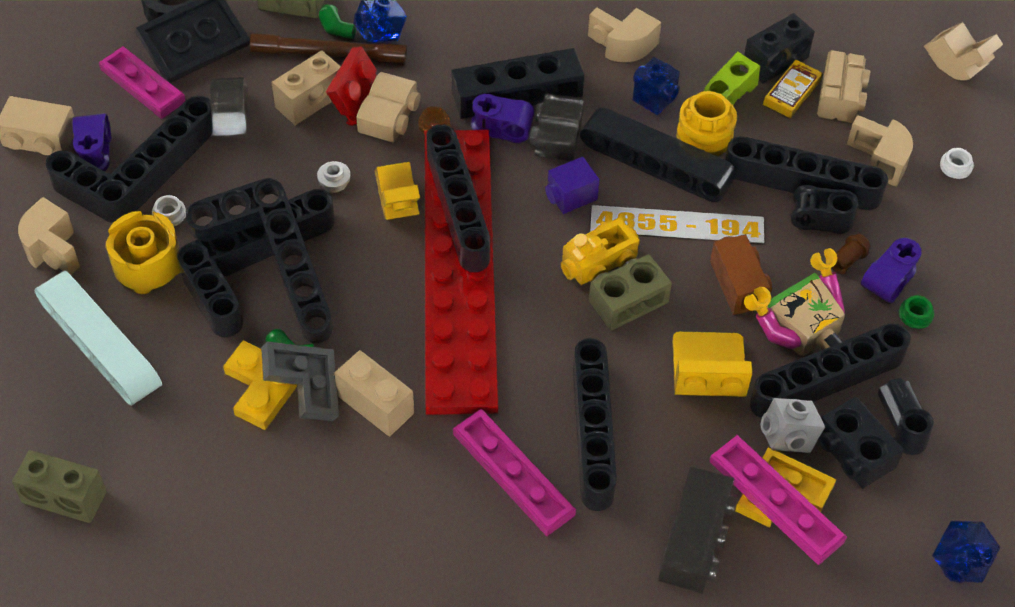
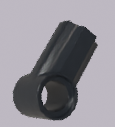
(906, 415)

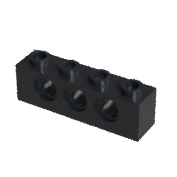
(519, 79)

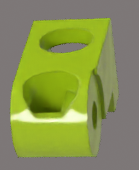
(734, 82)

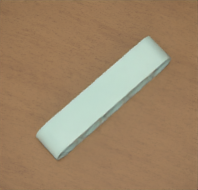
(98, 337)

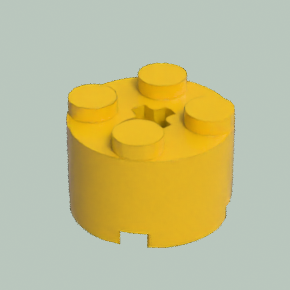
(143, 251)

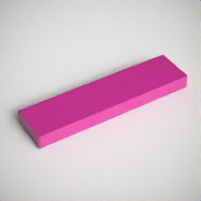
(514, 472)
(778, 500)

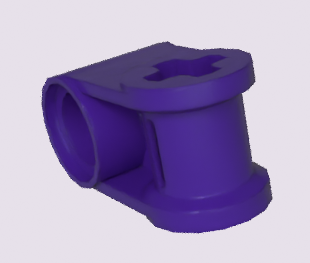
(506, 117)
(93, 139)
(893, 269)

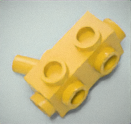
(599, 251)

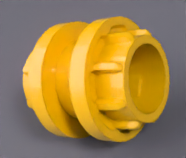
(707, 122)

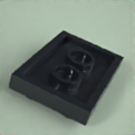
(192, 37)

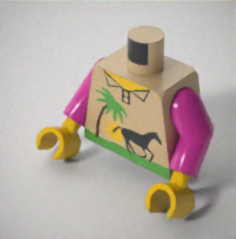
(804, 314)

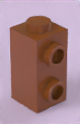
(738, 270)

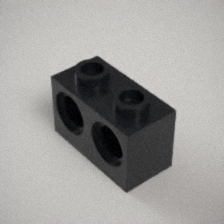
(780, 46)
(865, 438)

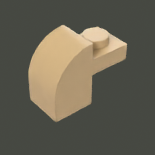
(625, 39)
(959, 54)
(887, 145)
(44, 236)

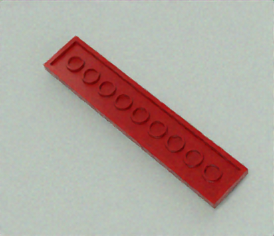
(459, 302)

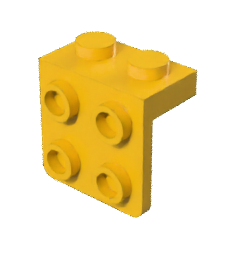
(710, 364)

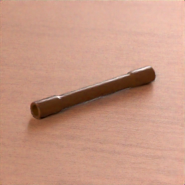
(276, 44)

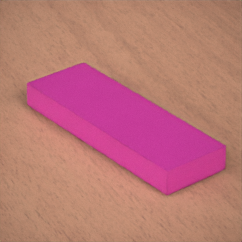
(142, 82)

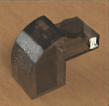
(229, 106)

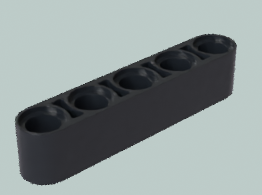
(658, 154)
(791, 167)
(458, 198)
(841, 359)
(594, 437)

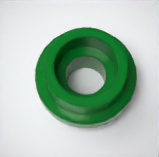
(919, 305)

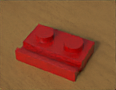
(352, 84)

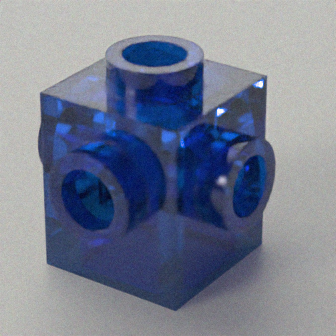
(379, 20)
(655, 85)
(966, 551)

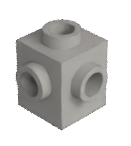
(792, 425)

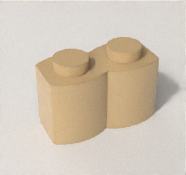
(387, 107)

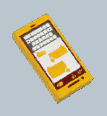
(792, 88)

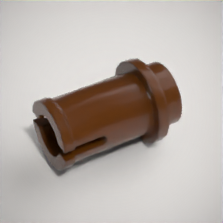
(855, 247)

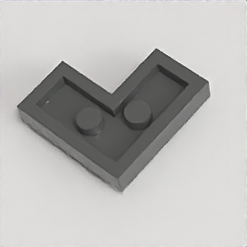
(311, 371)

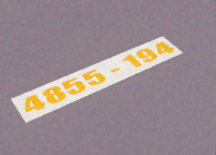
(681, 223)

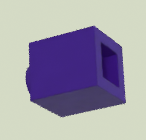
(572, 185)

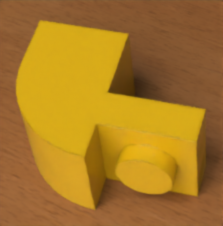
(397, 190)

